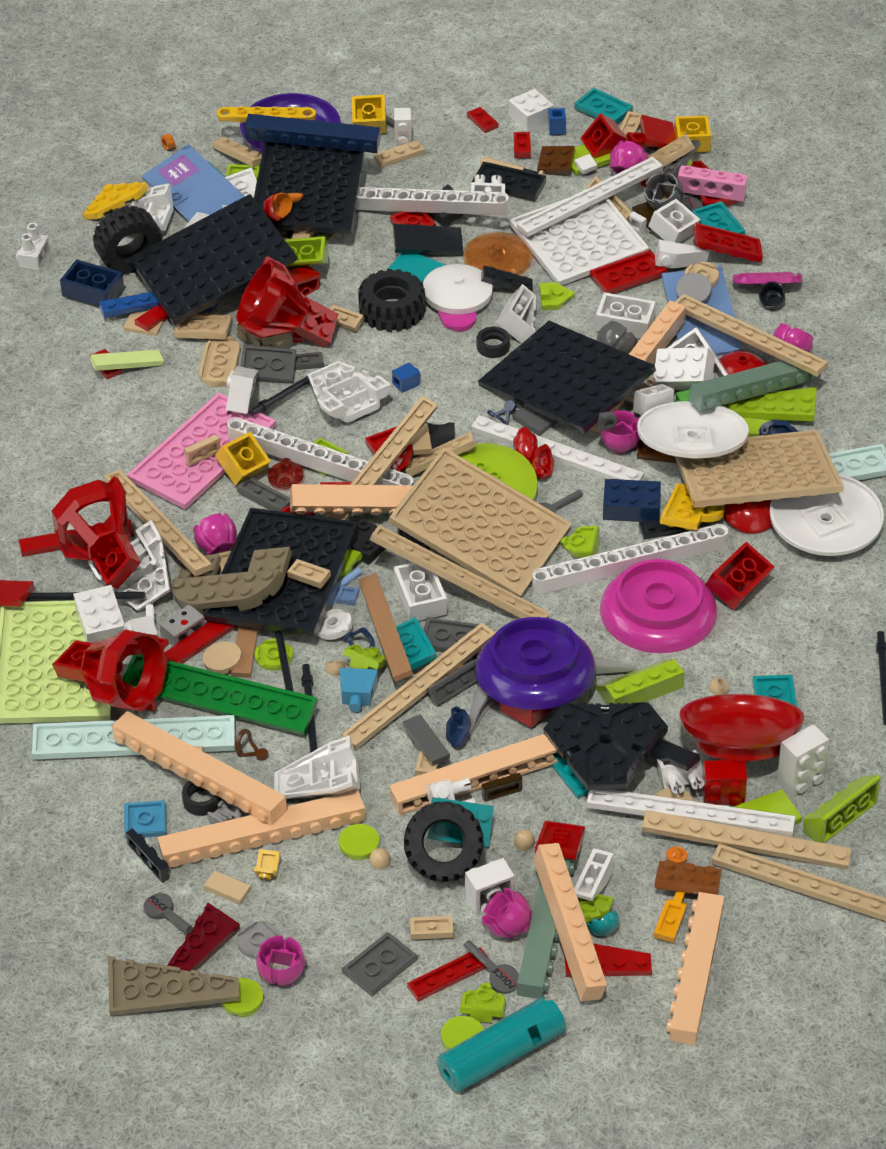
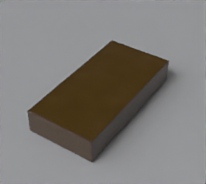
(645, 211)
(501, 787)

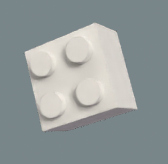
(529, 109)
(673, 222)
(485, 882)

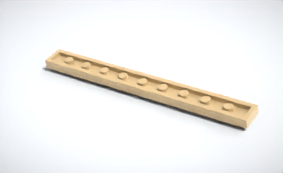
(753, 336)
(393, 447)
(171, 536)
(456, 574)
(417, 686)
(746, 839)
(800, 881)

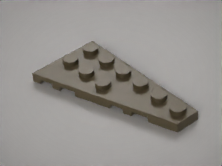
(161, 987)

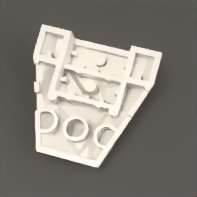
(346, 392)
(152, 571)

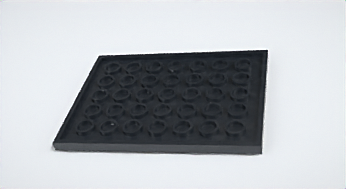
(323, 176)
(210, 258)
(566, 376)
(296, 605)

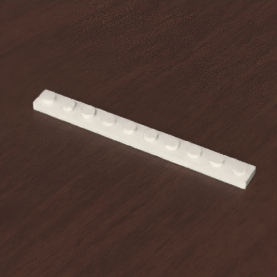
(589, 197)
(560, 452)
(637, 804)

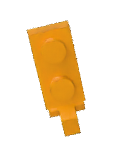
(671, 918)

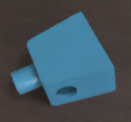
(358, 687)

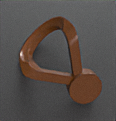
(261, 754)

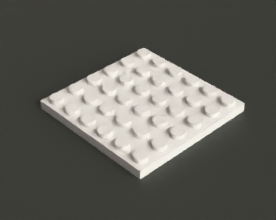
(582, 241)

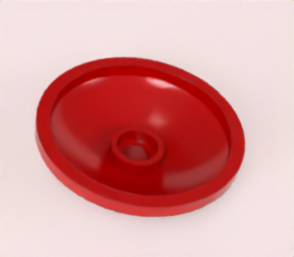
(741, 361)
(749, 517)

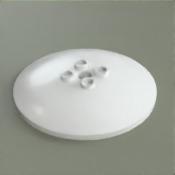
(690, 432)
(853, 514)

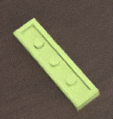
(126, 360)

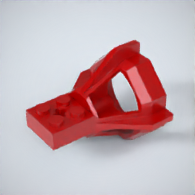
(277, 307)
(104, 542)
(102, 662)

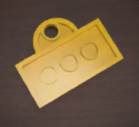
(681, 511)

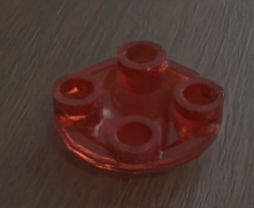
(285, 474)

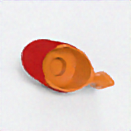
(280, 205)

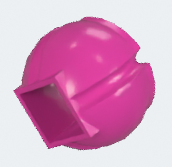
(626, 156)
(794, 336)
(624, 434)
(215, 534)
(507, 914)
(281, 952)

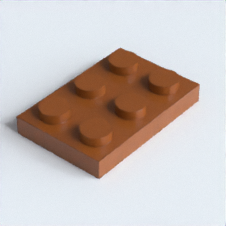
(687, 877)

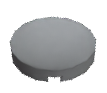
(695, 286)
(250, 937)

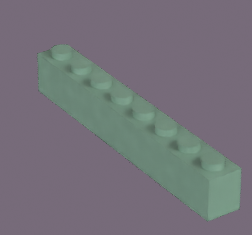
(747, 384)
(539, 947)

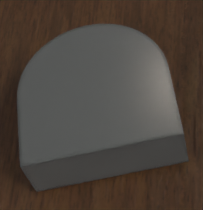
(606, 421)

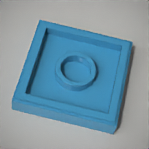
(146, 818)

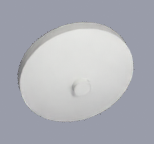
(456, 289)

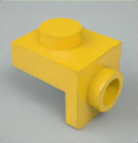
(267, 864)

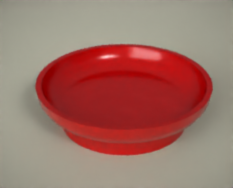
(741, 725)

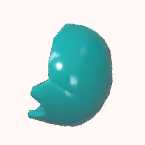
(604, 925)

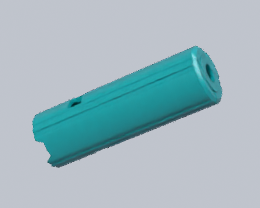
(501, 1044)

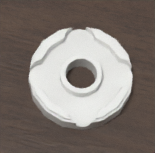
(341, 628)

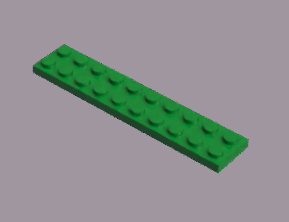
(230, 696)

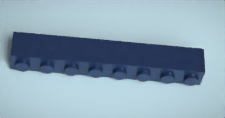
(312, 133)

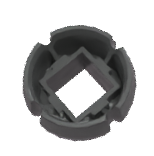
(660, 184)
(616, 336)

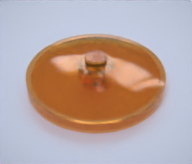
(499, 251)

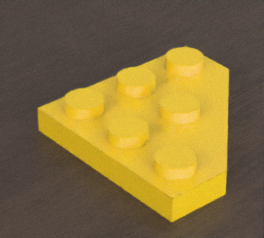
(114, 197)

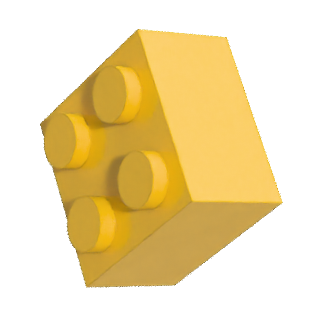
(369, 111)
(696, 128)
(242, 458)

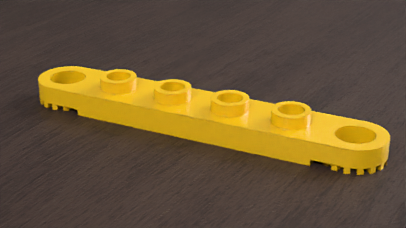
(240, 114)

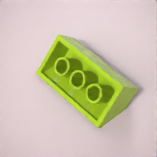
(309, 250)
(643, 683)
(842, 809)

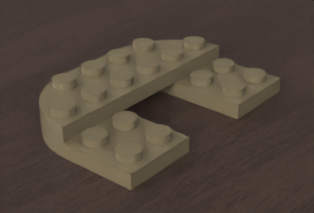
(234, 589)

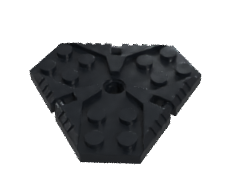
(605, 741)

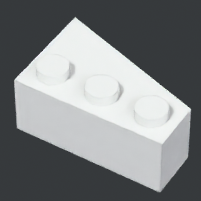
(518, 314)
(241, 389)

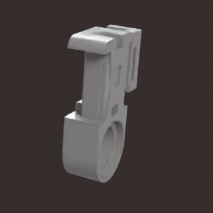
(226, 812)

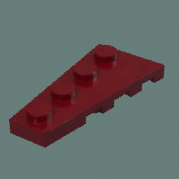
(208, 935)

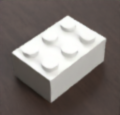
(631, 312)
(683, 367)
(419, 592)
(98, 613)
(802, 760)

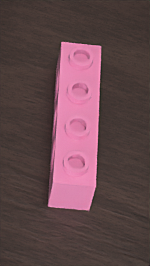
(713, 183)

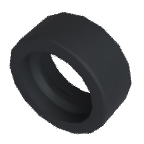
(493, 351)
(198, 808)

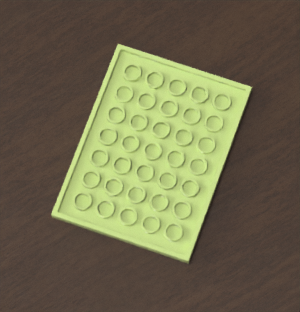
(29, 685)

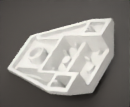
(157, 202)
(321, 773)

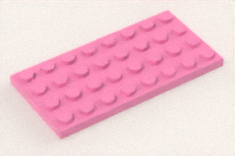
(165, 468)

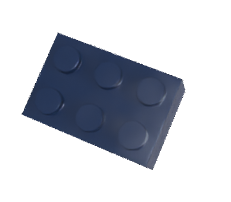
(91, 283)
(631, 500)

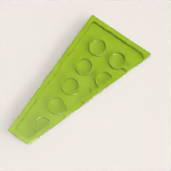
(780, 405)

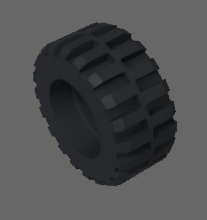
(119, 225)
(391, 314)
(433, 814)

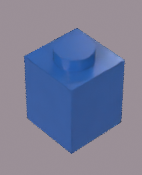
(557, 121)
(406, 377)

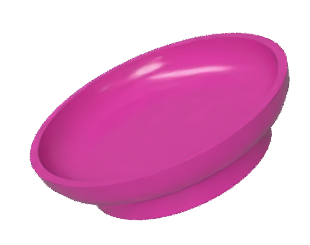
(658, 607)

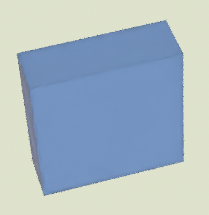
(347, 595)

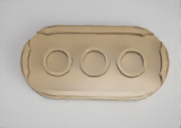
(219, 361)

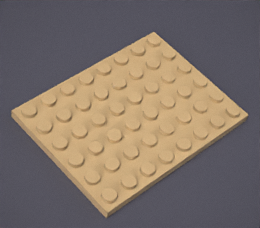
(763, 470)
(480, 522)

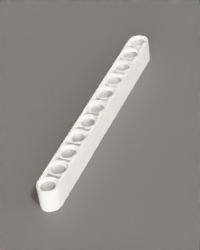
(433, 201)
(310, 454)
(618, 560)

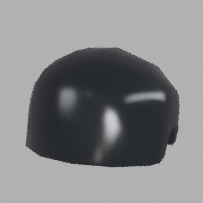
(772, 295)

